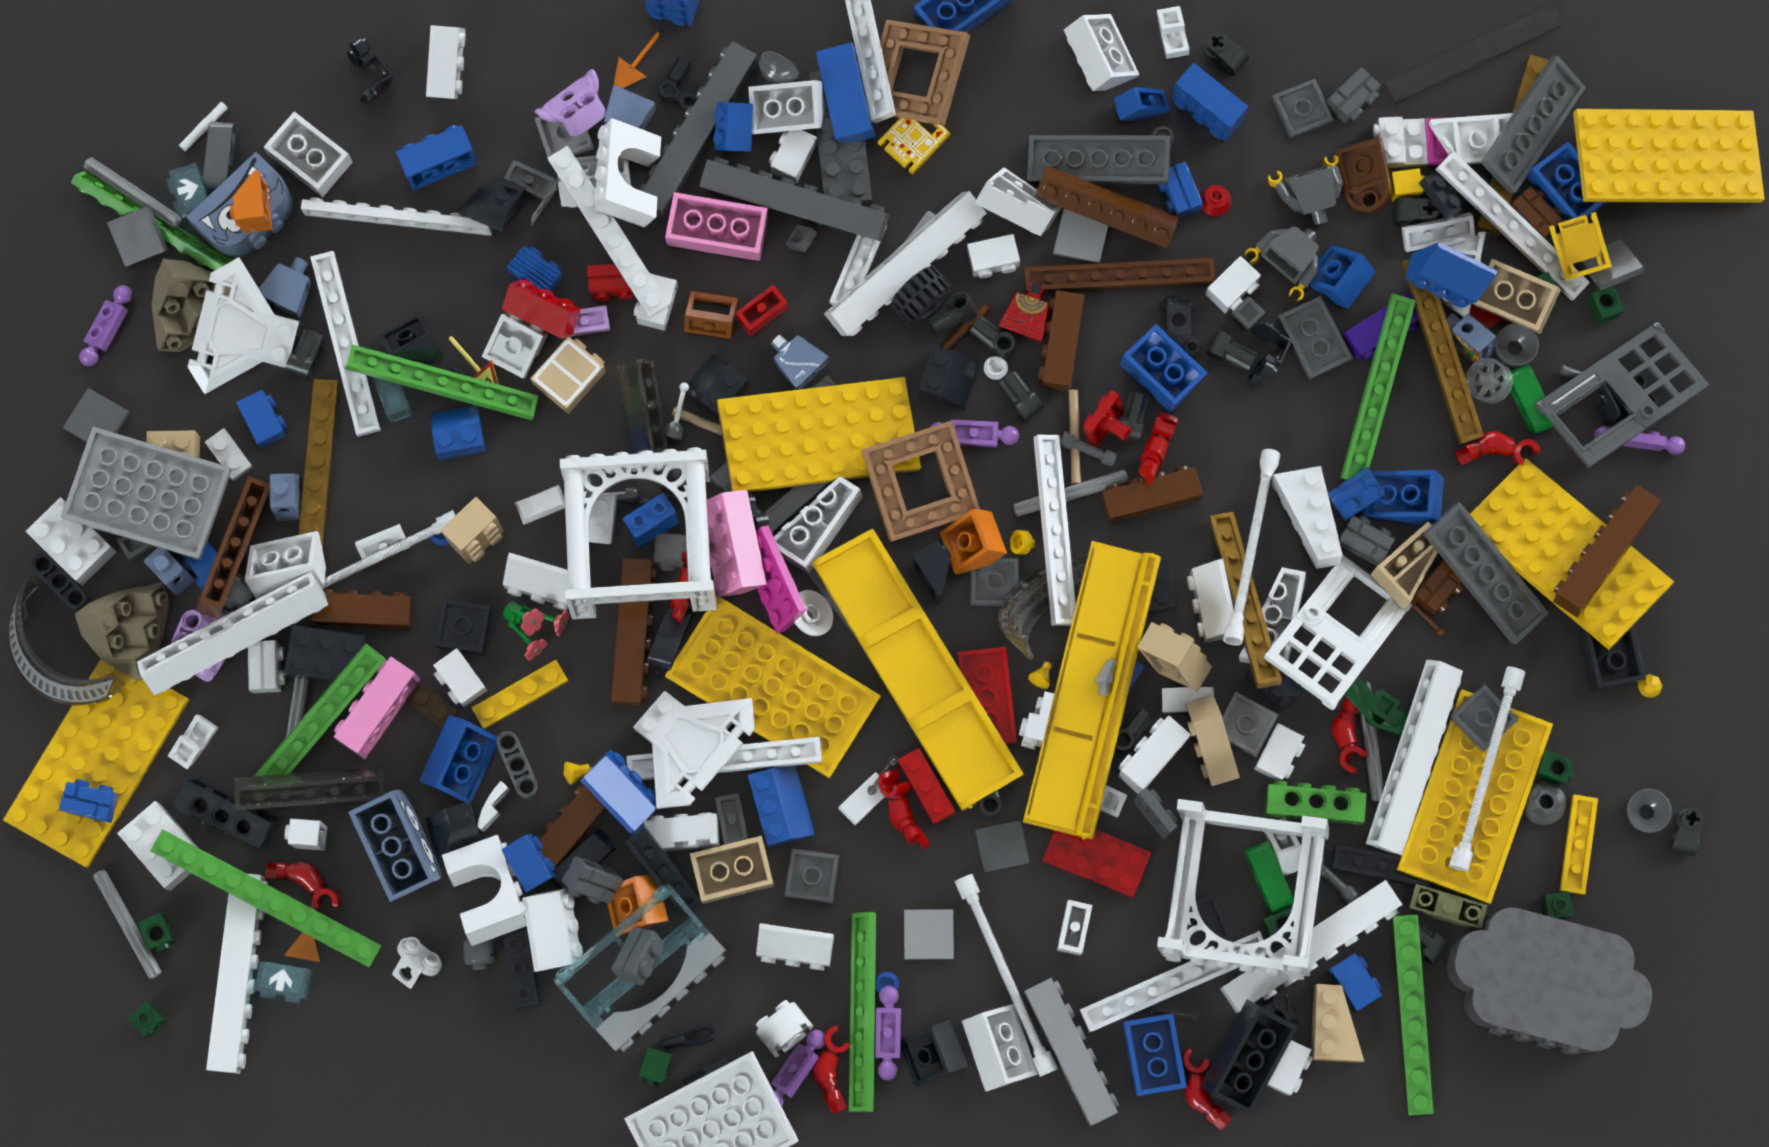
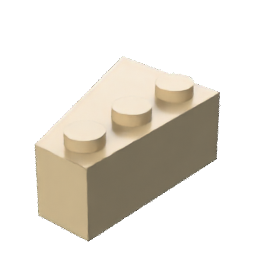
(1212, 741)
(1333, 1027)

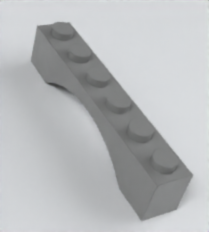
(624, 1026)

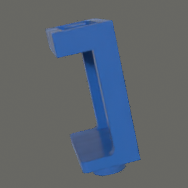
(651, 518)

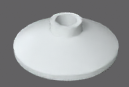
(818, 614)

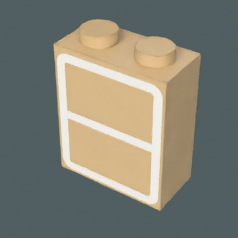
(569, 374)

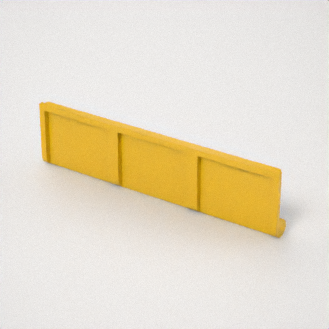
(917, 669)
(1081, 722)

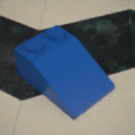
(1408, 497)

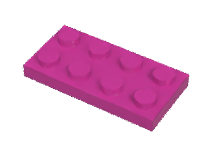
(780, 592)

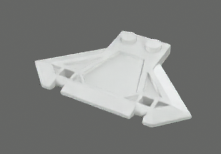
(238, 329)
(691, 743)

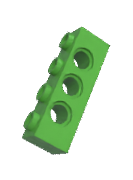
(1277, 807)

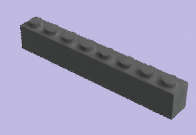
(699, 126)
(794, 200)

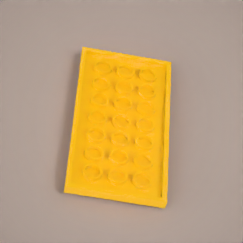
(1668, 155)
(812, 433)
(1543, 534)
(789, 687)
(101, 745)
(1449, 799)

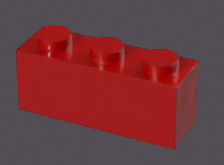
(541, 308)
(926, 787)

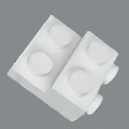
(1403, 141)
(514, 344)
(1035, 726)

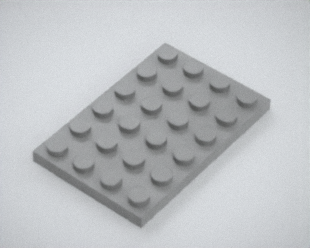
(146, 493)

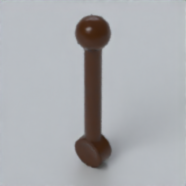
(1440, 631)

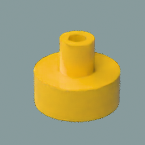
(1021, 542)

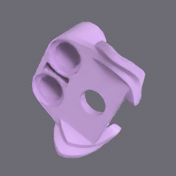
(581, 110)
(186, 627)

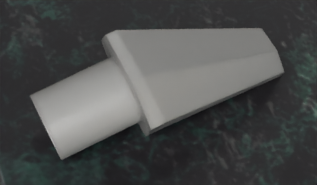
(1105, 677)

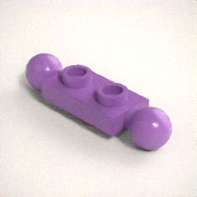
(105, 325)
(982, 433)
(1652, 441)
(888, 1033)
(798, 1066)

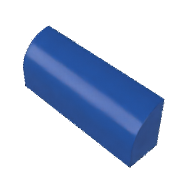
(845, 93)

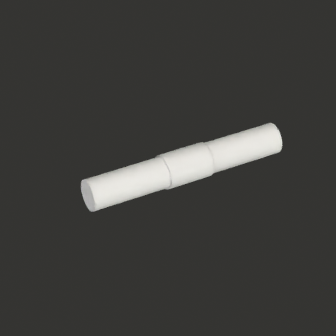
(203, 126)

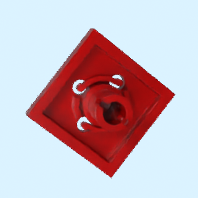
(1106, 420)

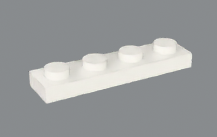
(856, 266)

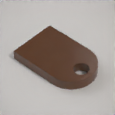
(1365, 173)

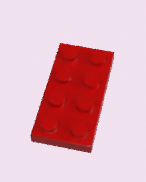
(989, 679)
(1099, 860)

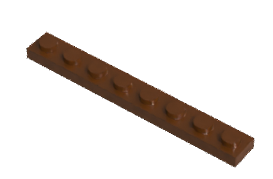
(1121, 274)

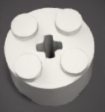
(783, 1028)

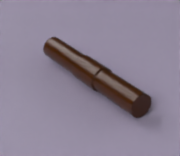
(964, 329)

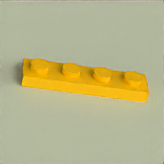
(520, 694)
(1578, 844)

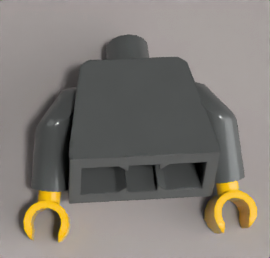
(1311, 190)
(1291, 254)

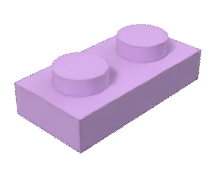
(592, 321)

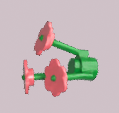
(530, 621)

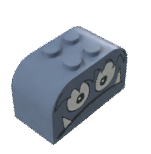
(213, 215)
(396, 844)

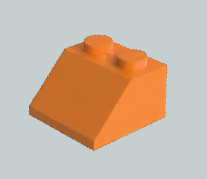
(252, 205)
(973, 541)
(633, 895)

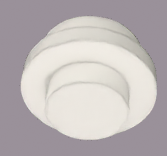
(995, 367)

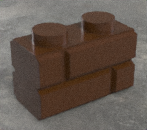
(1537, 211)
(1438, 588)

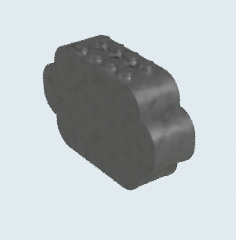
(1549, 981)

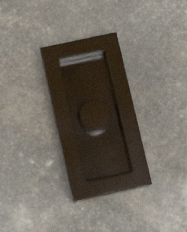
(431, 704)

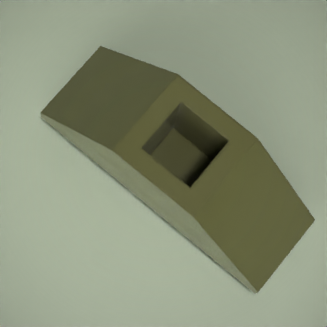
(1447, 907)

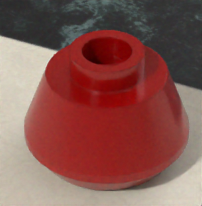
(1215, 206)

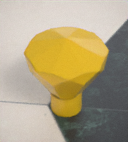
(1041, 677)
(1650, 686)
(574, 771)

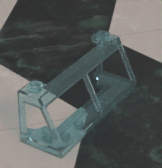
(594, 1008)

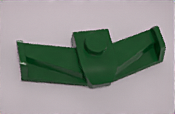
(1377, 708)

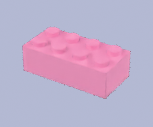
(716, 226)
(733, 544)
(377, 707)

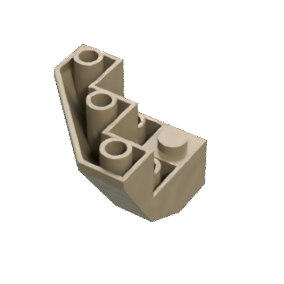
(179, 302)
(126, 625)

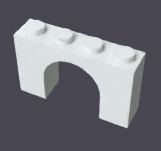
(612, 193)
(506, 910)

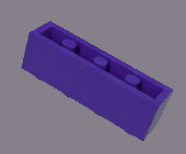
(1364, 336)

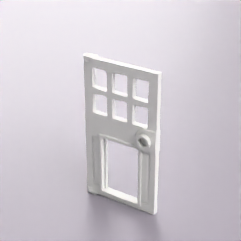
(1334, 634)

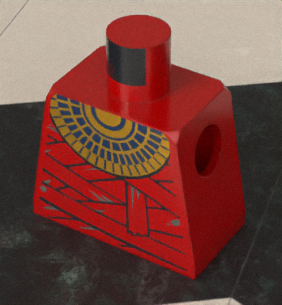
(1027, 314)

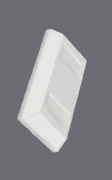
(541, 504)

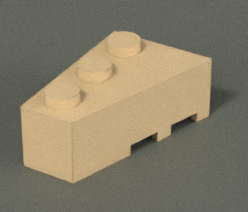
(1406, 567)

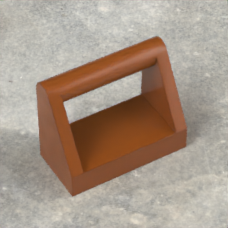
(707, 322)

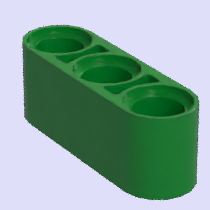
(1526, 393)
(1269, 877)

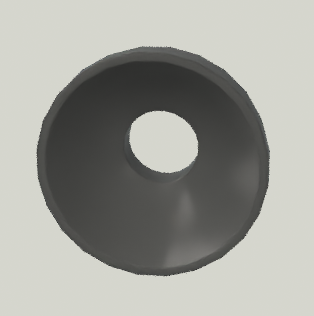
(777, 68)
(1524, 337)
(1657, 802)
(1538, 814)

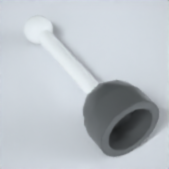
(674, 429)

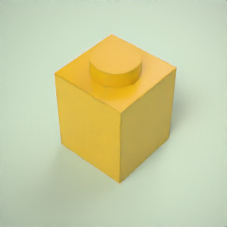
(1406, 184)

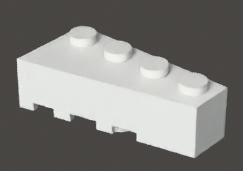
(1308, 505)
(818, 524)
(1281, 607)

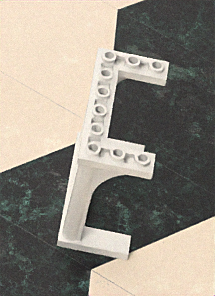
(695, 471)
(1177, 939)

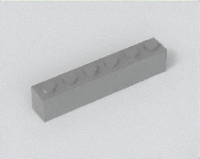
(1071, 1052)

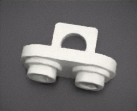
(416, 958)

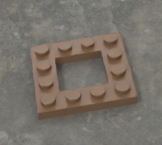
(951, 48)
(879, 462)

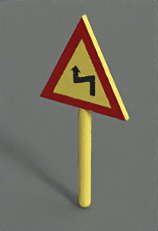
(487, 373)

